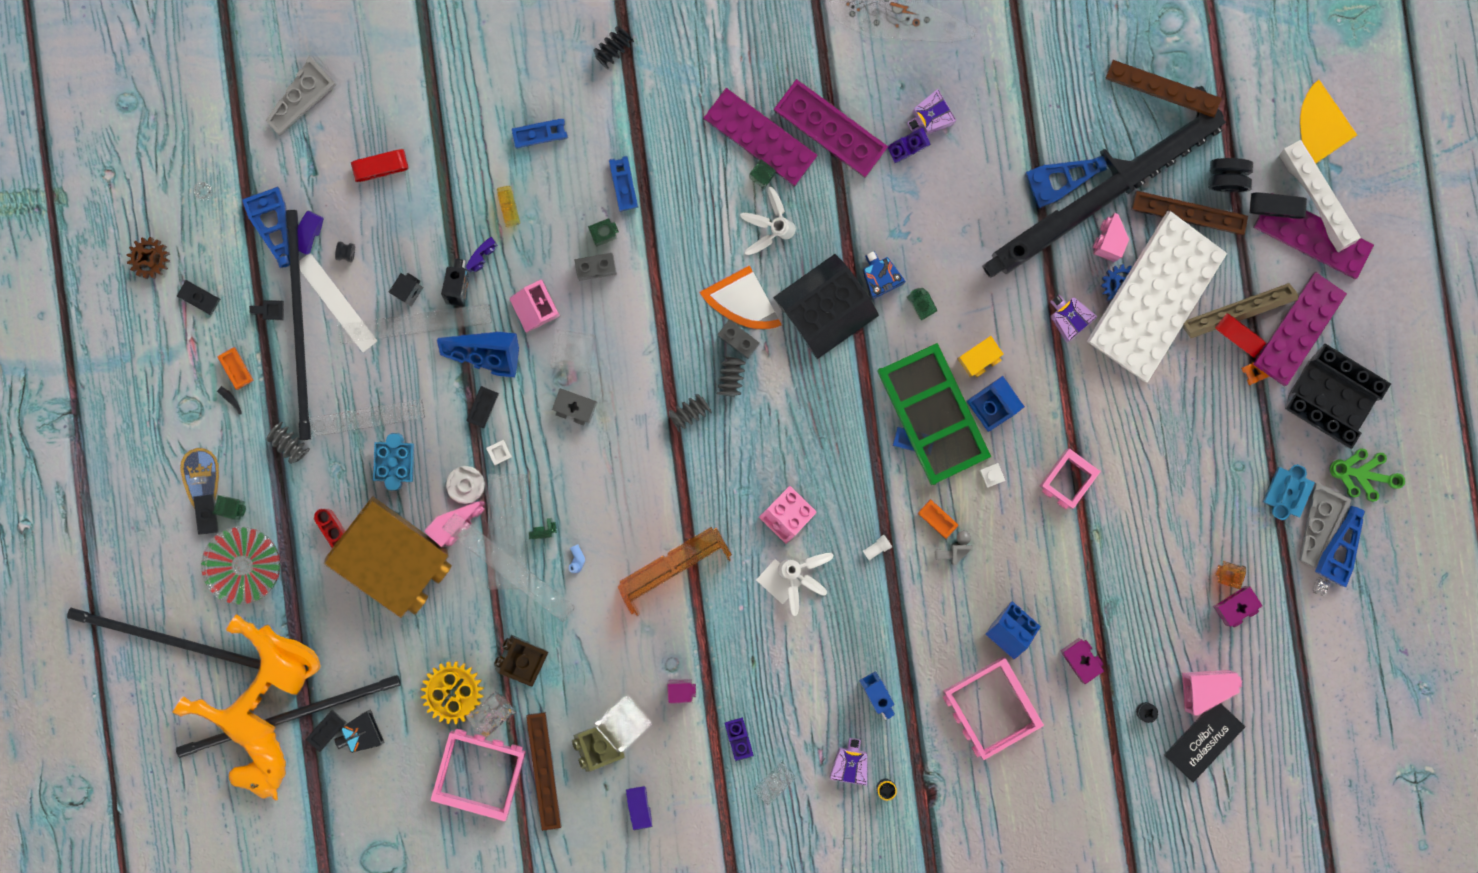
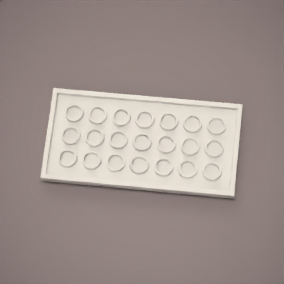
(1157, 296)

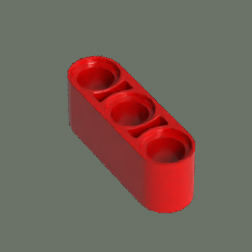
(379, 165)
(1240, 335)
(327, 527)

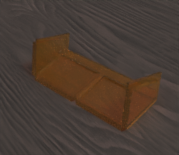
(667, 567)

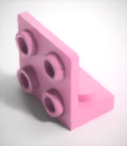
(787, 514)

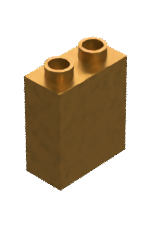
(388, 558)

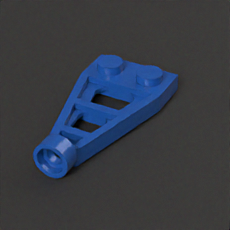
(1042, 187)
(261, 204)
(1333, 569)

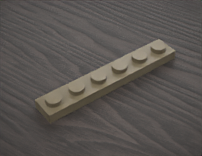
(1241, 309)

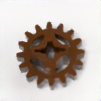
(154, 263)

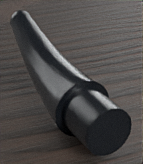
(227, 395)

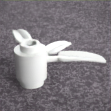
(780, 226)
(807, 581)

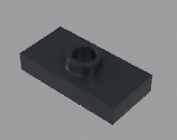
(198, 297)
(482, 407)
(205, 518)
(326, 730)

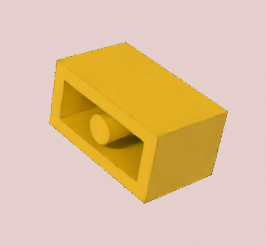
(981, 356)

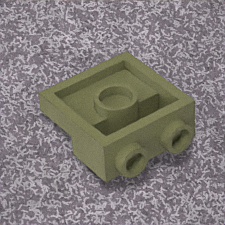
(594, 749)

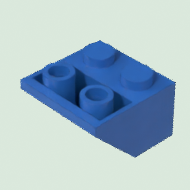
(1013, 630)

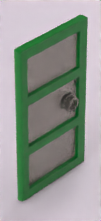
(934, 413)

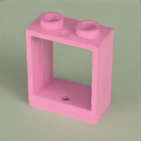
(1080, 463)

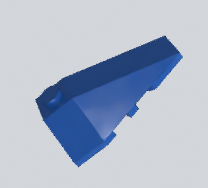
(487, 350)

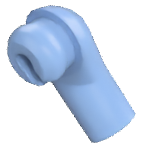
(578, 560)

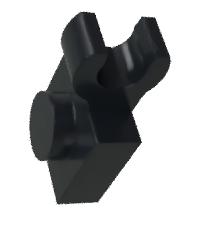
(271, 310)

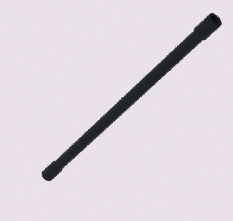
(304, 423)
(85, 617)
(382, 685)

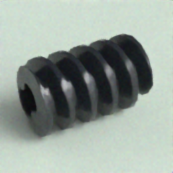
(612, 46)

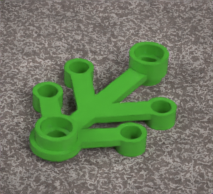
(1363, 474)

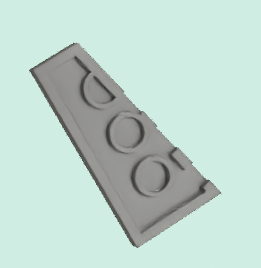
(301, 96)
(1323, 520)

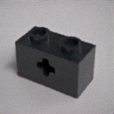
(406, 288)

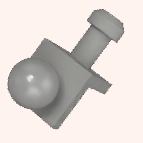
(957, 551)

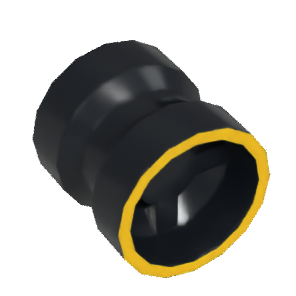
(886, 789)

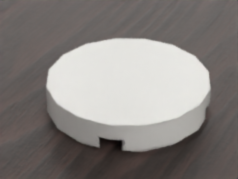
(465, 485)

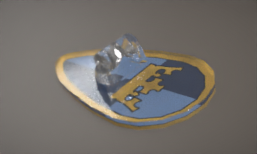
(200, 473)

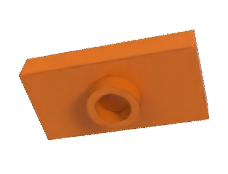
(235, 368)
(938, 519)

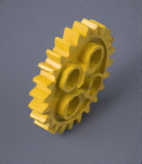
(439, 682)

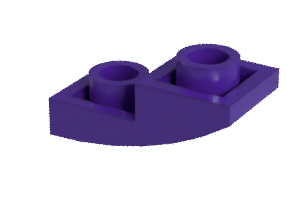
(908, 145)
(307, 230)
(476, 261)
(739, 739)
(638, 808)

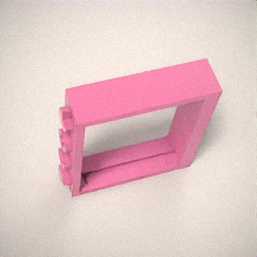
(1035, 724)
(470, 805)

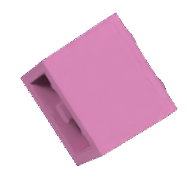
(1112, 240)
(534, 306)

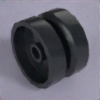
(1230, 175)

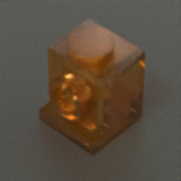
(1234, 580)

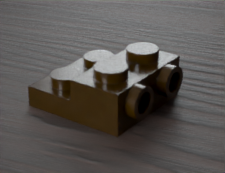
(520, 660)

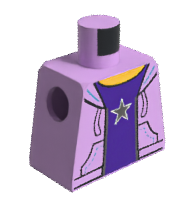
(932, 114)
(1070, 317)
(850, 764)

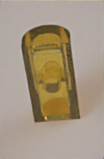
(508, 206)

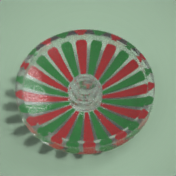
(240, 565)

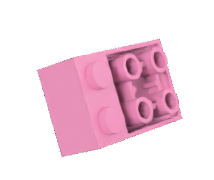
(443, 538)

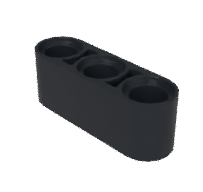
(1278, 205)

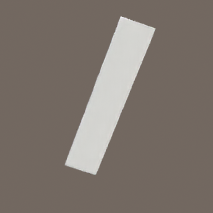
(331, 295)

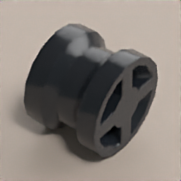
(345, 251)
(1143, 712)

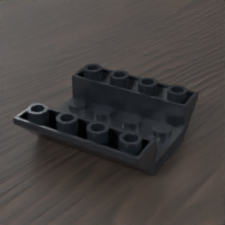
(827, 305)
(1335, 395)

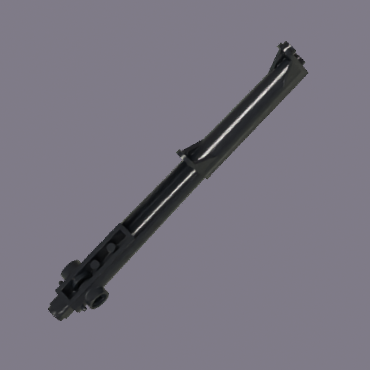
(1124, 179)

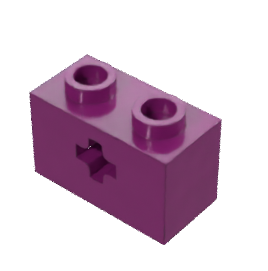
(1227, 608)
(1073, 654)
(681, 691)

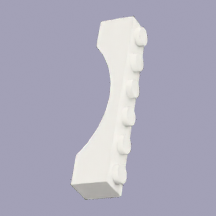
(1303, 168)

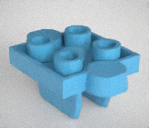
(393, 461)
(1289, 492)

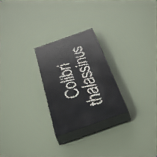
(1204, 741)

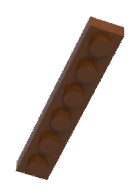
(1163, 88)
(1190, 212)
(543, 771)

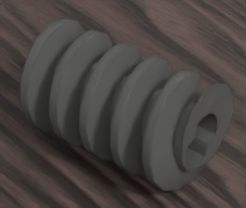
(731, 376)
(689, 411)
(286, 443)

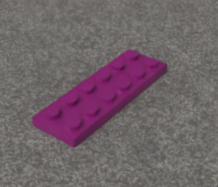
(830, 128)
(760, 136)
(1311, 238)
(1300, 329)

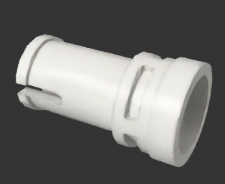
(881, 545)

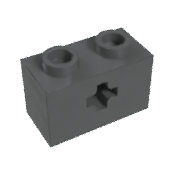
(595, 266)
(738, 339)
(567, 398)

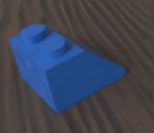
(995, 403)

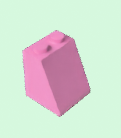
(1208, 689)

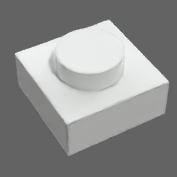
(499, 452)
(992, 475)

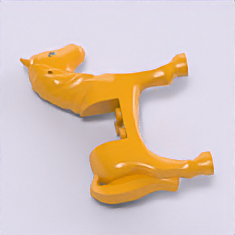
(280, 665)

